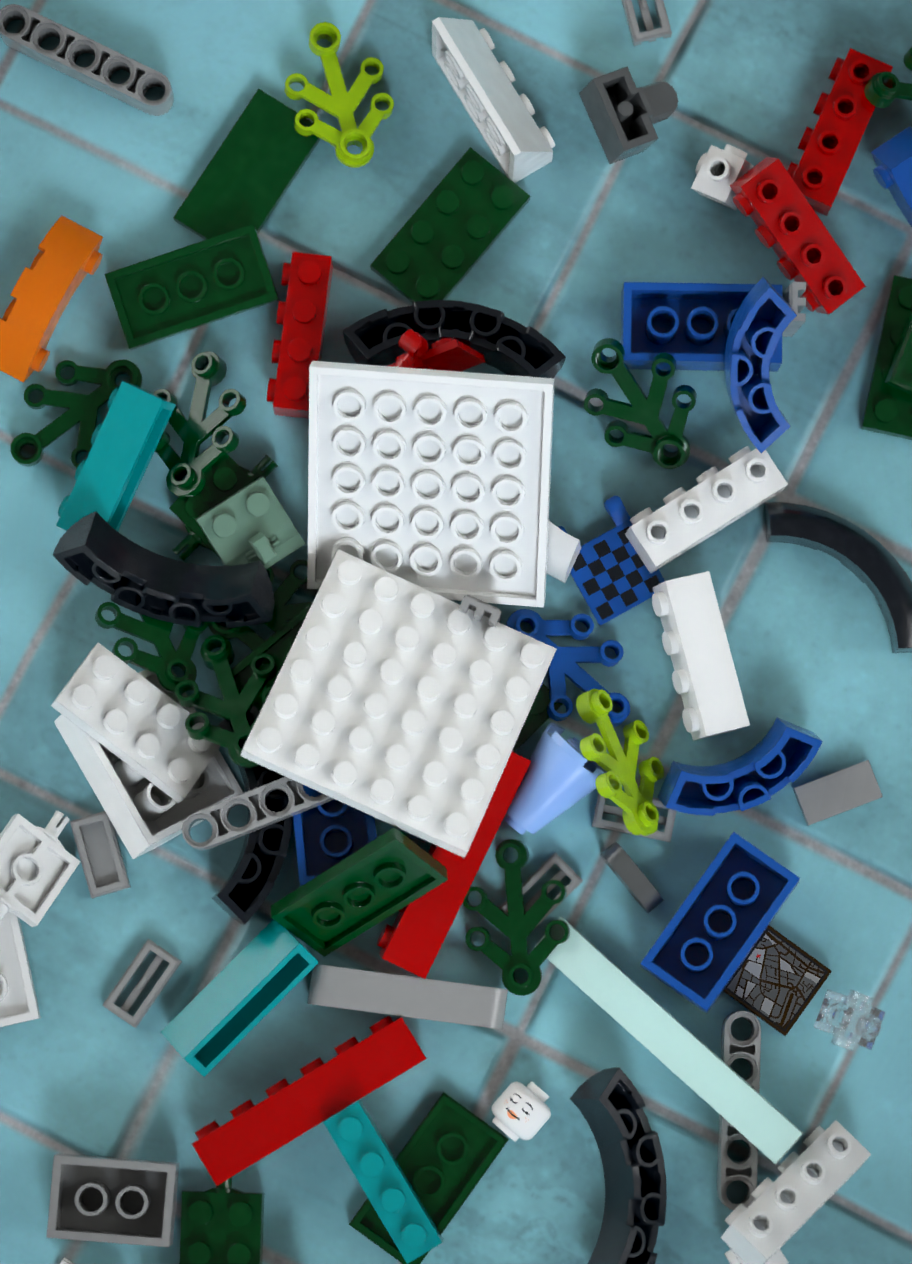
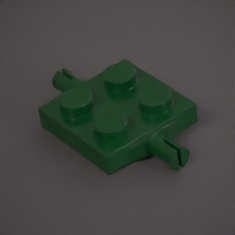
(221, 482)
(221, 1226)

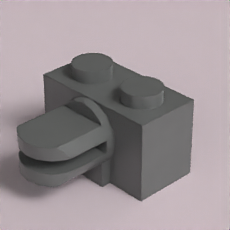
(626, 114)

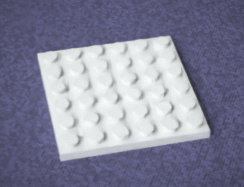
(432, 478)
(399, 703)

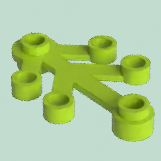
(340, 103)
(620, 764)

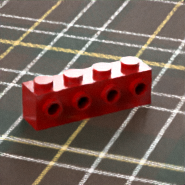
(838, 130)
(796, 236)
(302, 332)

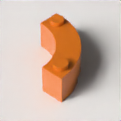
(43, 294)

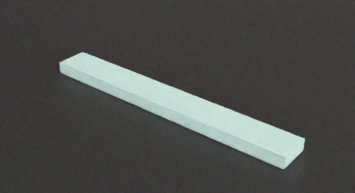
(673, 1044)

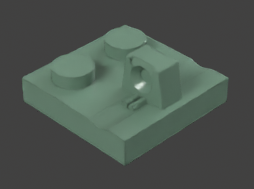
(250, 527)

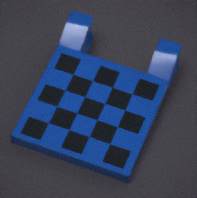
(611, 571)

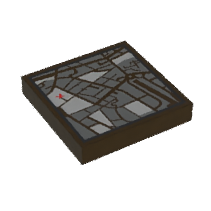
(777, 981)

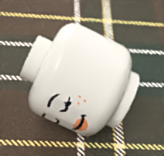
(521, 1110)

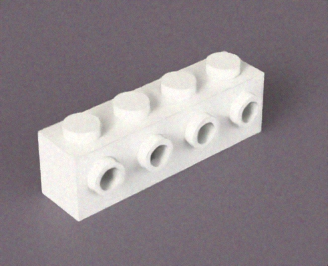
(706, 508)
(699, 656)
(795, 1195)

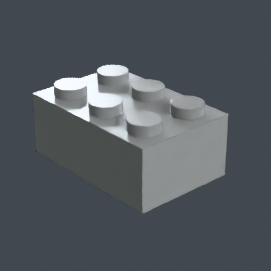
(113, 1200)

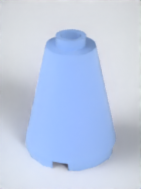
(552, 782)

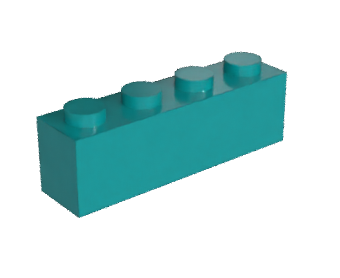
(118, 456)
(239, 997)
(383, 1181)

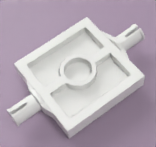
(33, 867)

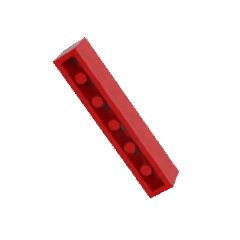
(424, 923)
(307, 1101)

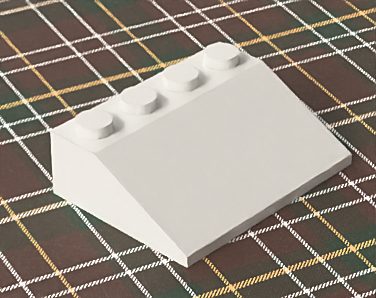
(490, 97)
(134, 805)

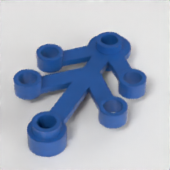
(566, 659)

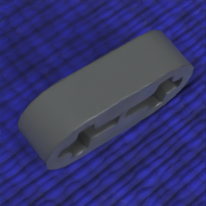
(631, 877)

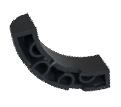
(501, 340)
(855, 551)
(161, 585)
(262, 849)
(630, 1166)

